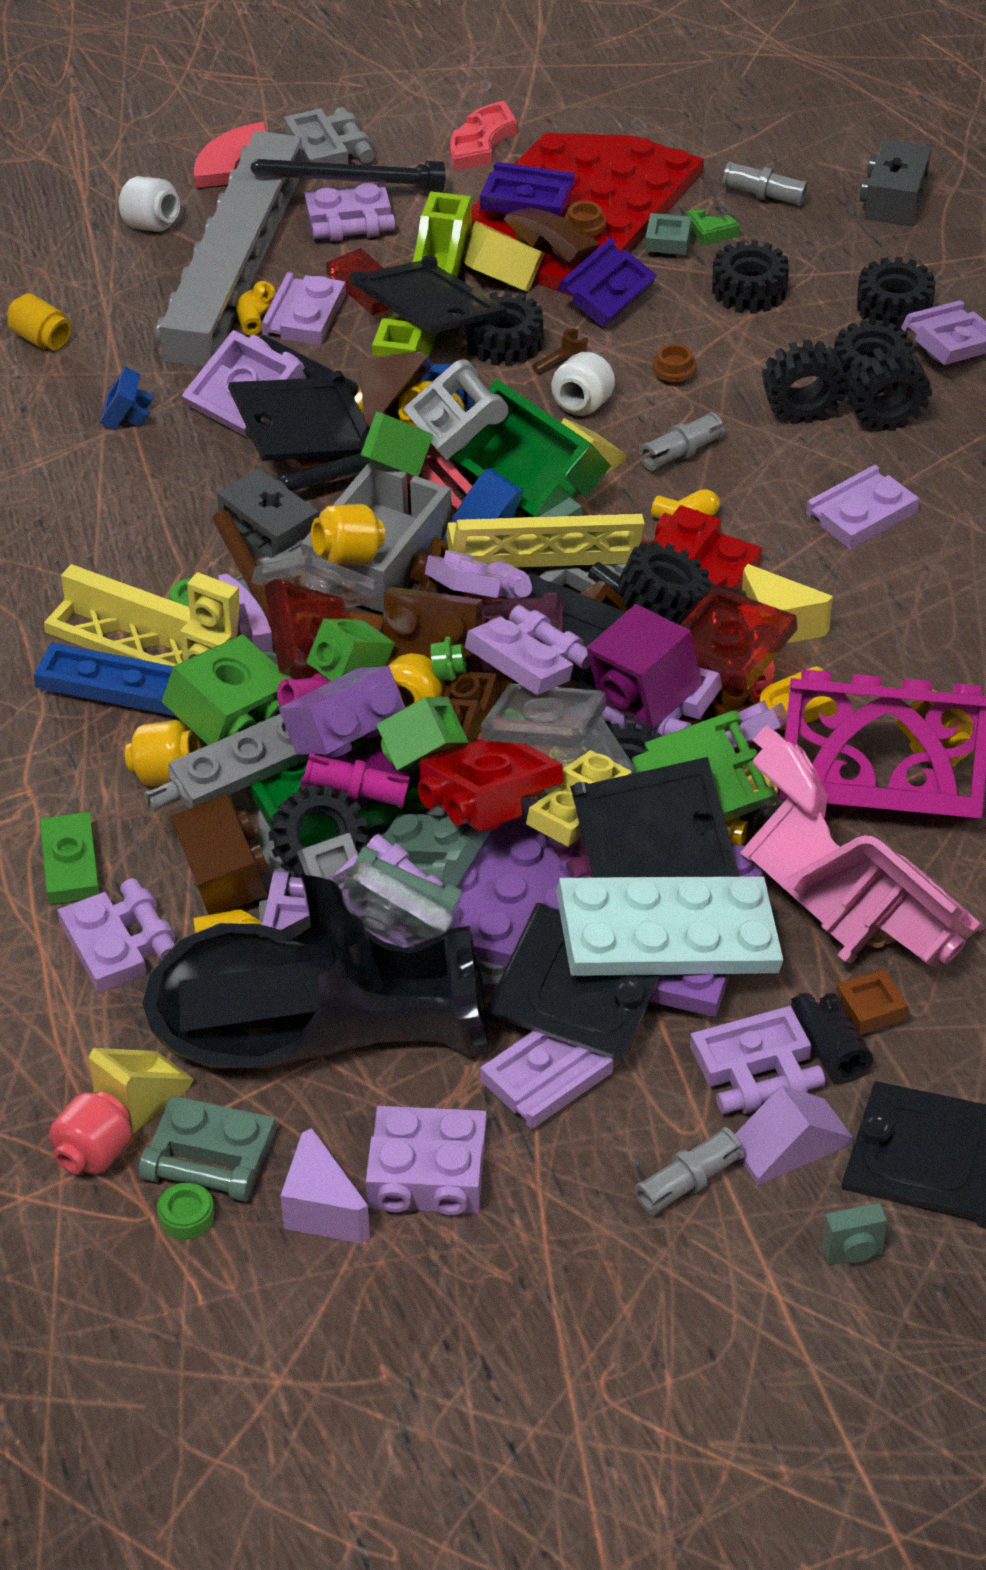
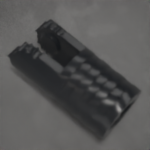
(833, 1036)

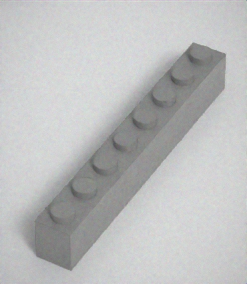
(228, 253)

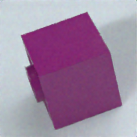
(644, 665)

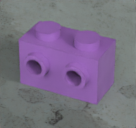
(342, 711)

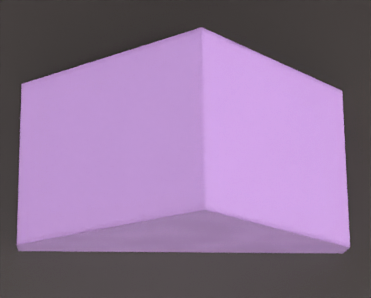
(790, 1133)
(320, 1195)

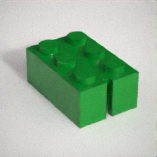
(533, 454)

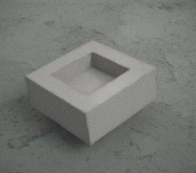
(327, 857)

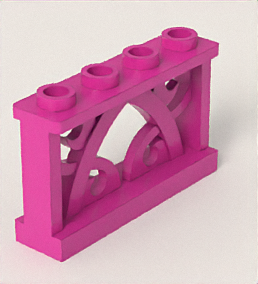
(939, 791)

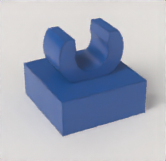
(125, 401)

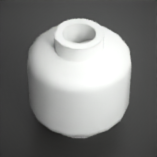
(149, 203)
(583, 383)

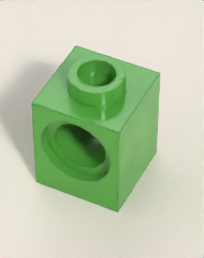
(348, 645)
(420, 732)

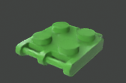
(727, 767)

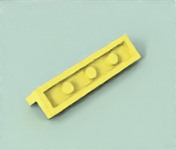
(548, 539)
(118, 607)

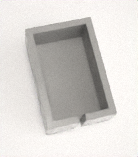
(405, 535)

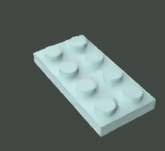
(668, 926)

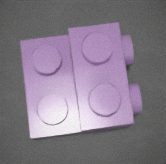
(237, 361)
(426, 1160)

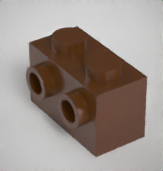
(219, 854)

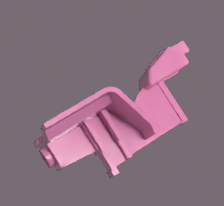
(854, 885)

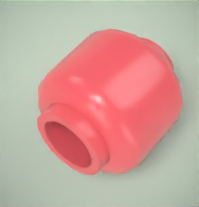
(90, 1133)

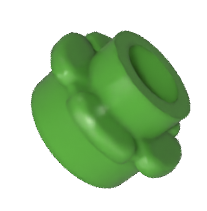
(447, 660)

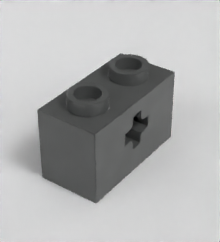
(896, 182)
(267, 513)

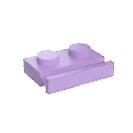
(304, 308)
(948, 332)
(862, 506)
(543, 1075)

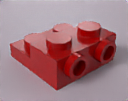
(702, 538)
(485, 781)

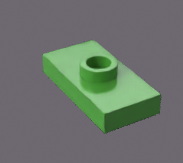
(69, 858)

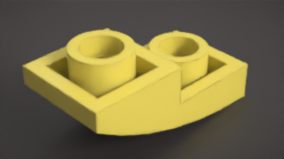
(212, 615)
(556, 812)

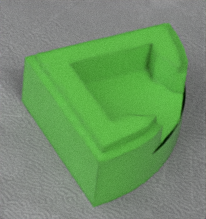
(712, 229)

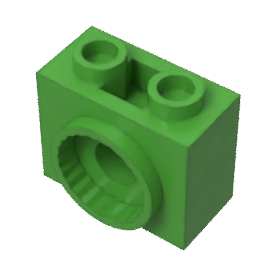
(224, 689)

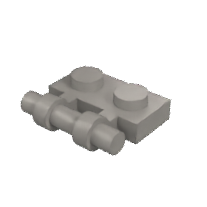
(321, 136)

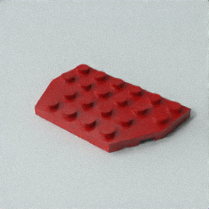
(618, 173)

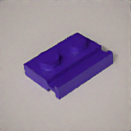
(520, 187)
(607, 282)

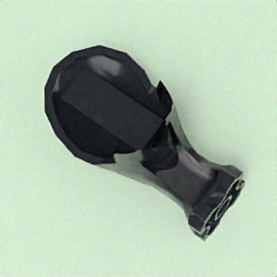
(318, 984)

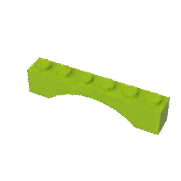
(442, 233)

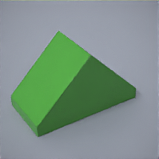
(396, 444)

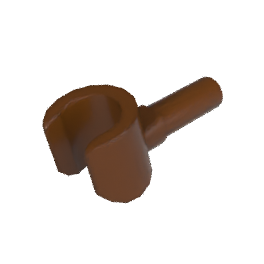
(569, 347)

